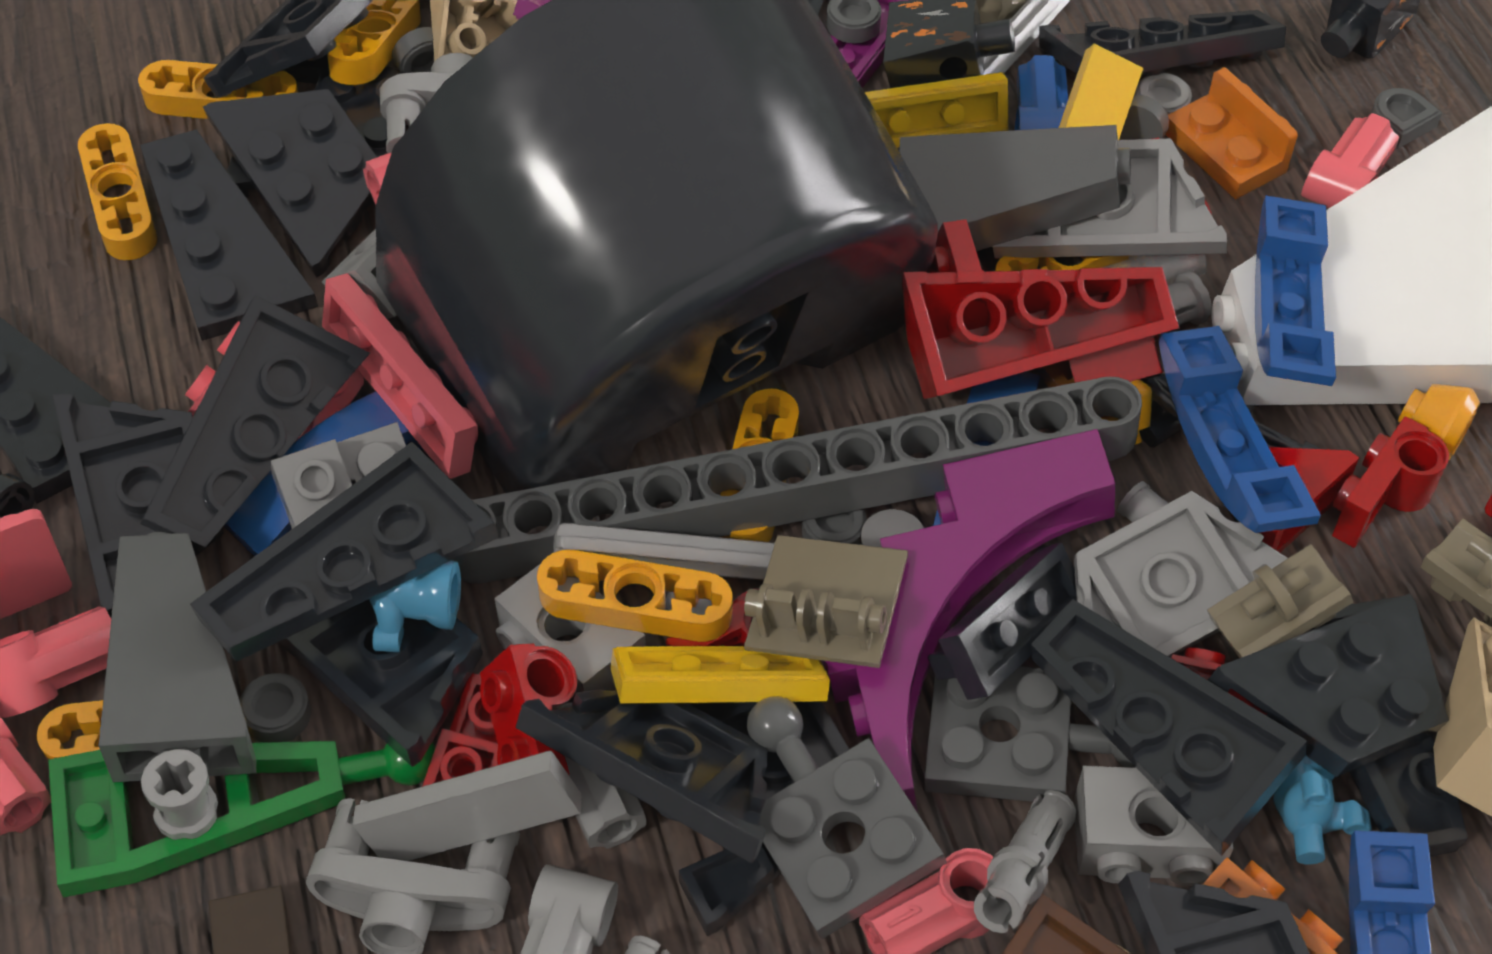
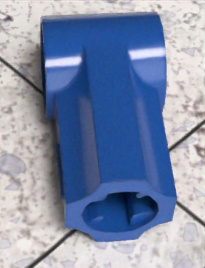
(1040, 94)

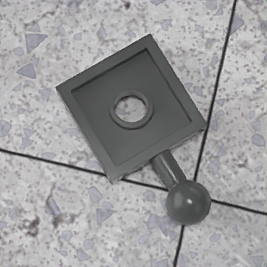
(1018, 769)
(847, 789)

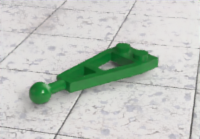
(95, 821)

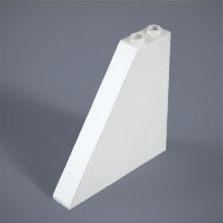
(1398, 283)

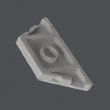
(1156, 216)
(1169, 570)

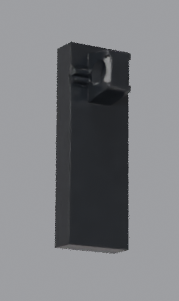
(1001, 627)

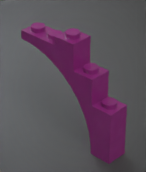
(989, 518)

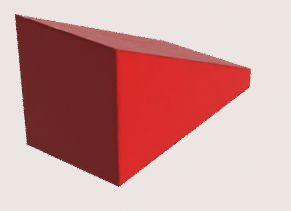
(1127, 361)

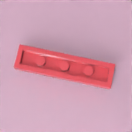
(401, 377)

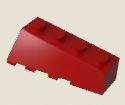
(1004, 323)

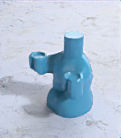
(427, 597)
(1310, 810)

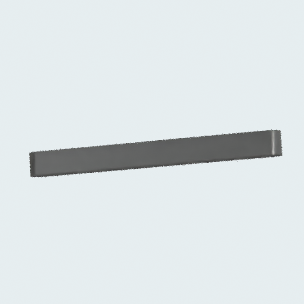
(817, 458)

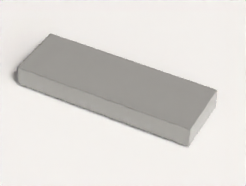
(468, 808)

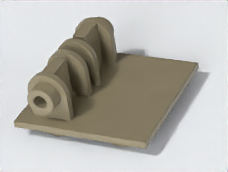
(825, 601)

